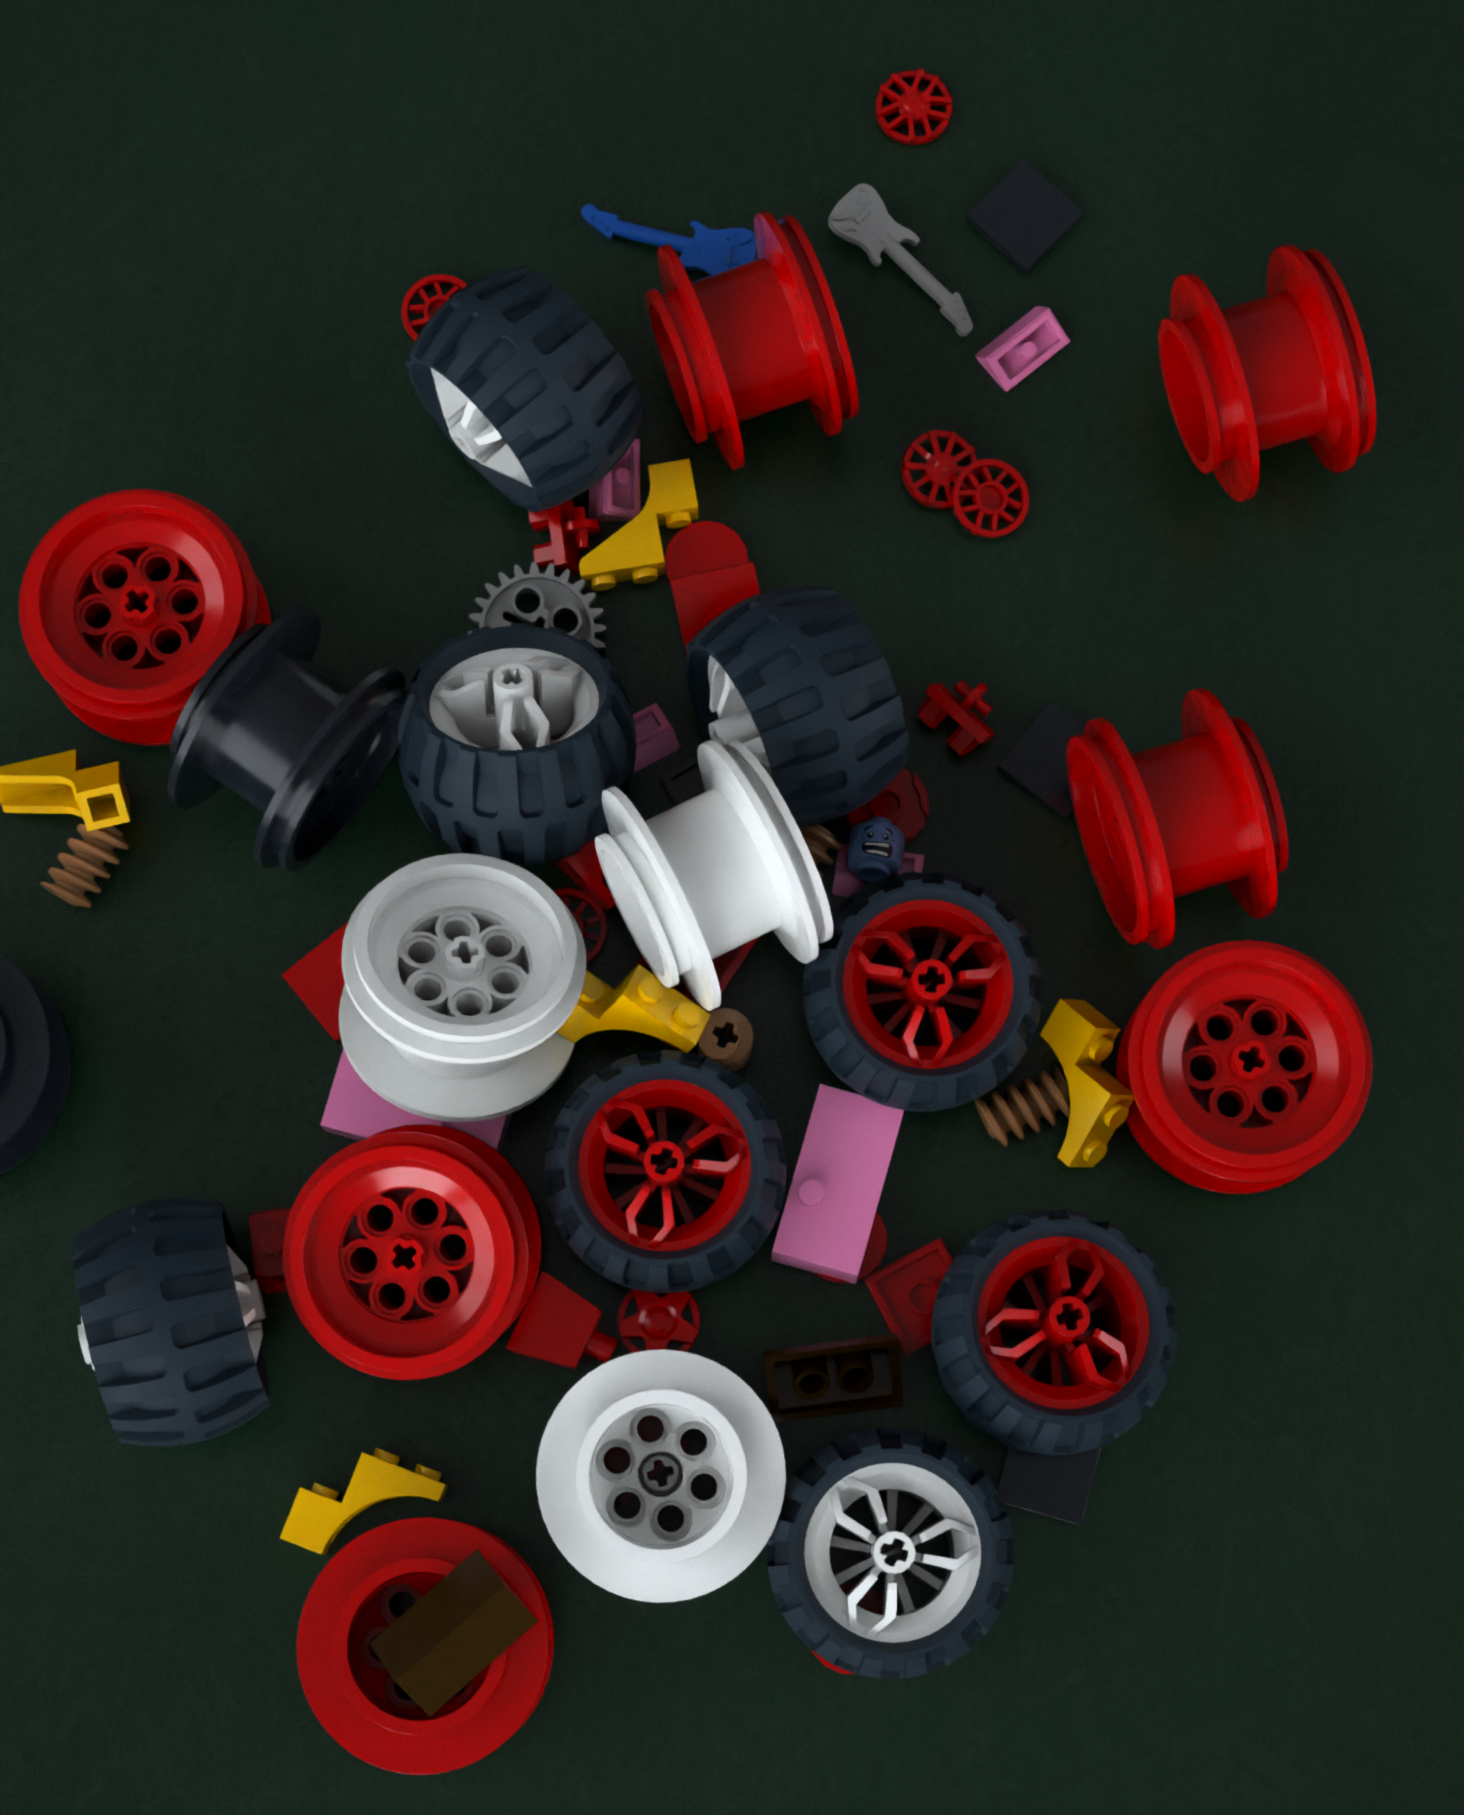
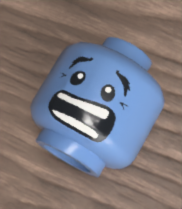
(875, 849)

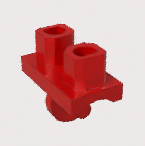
(568, 536)
(943, 703)

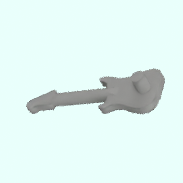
(865, 222)

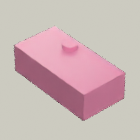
(360, 1112)
(837, 1184)

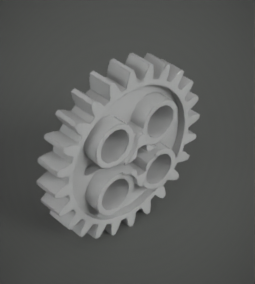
(555, 598)

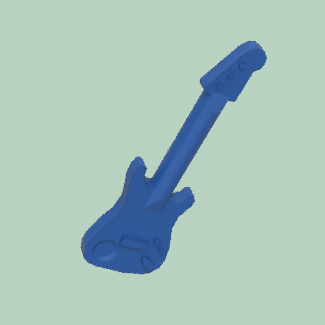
(707, 251)

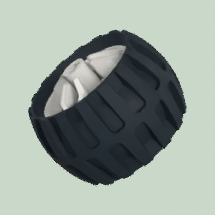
(526, 387)
(804, 694)
(515, 742)
(170, 1322)
(976, 1569)

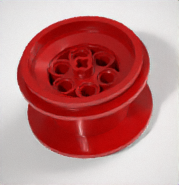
(753, 339)
(1268, 371)
(104, 563)
(1177, 818)
(1308, 1015)
(475, 1197)
(355, 1691)

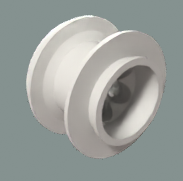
(713, 873)
(475, 943)
(717, 1533)

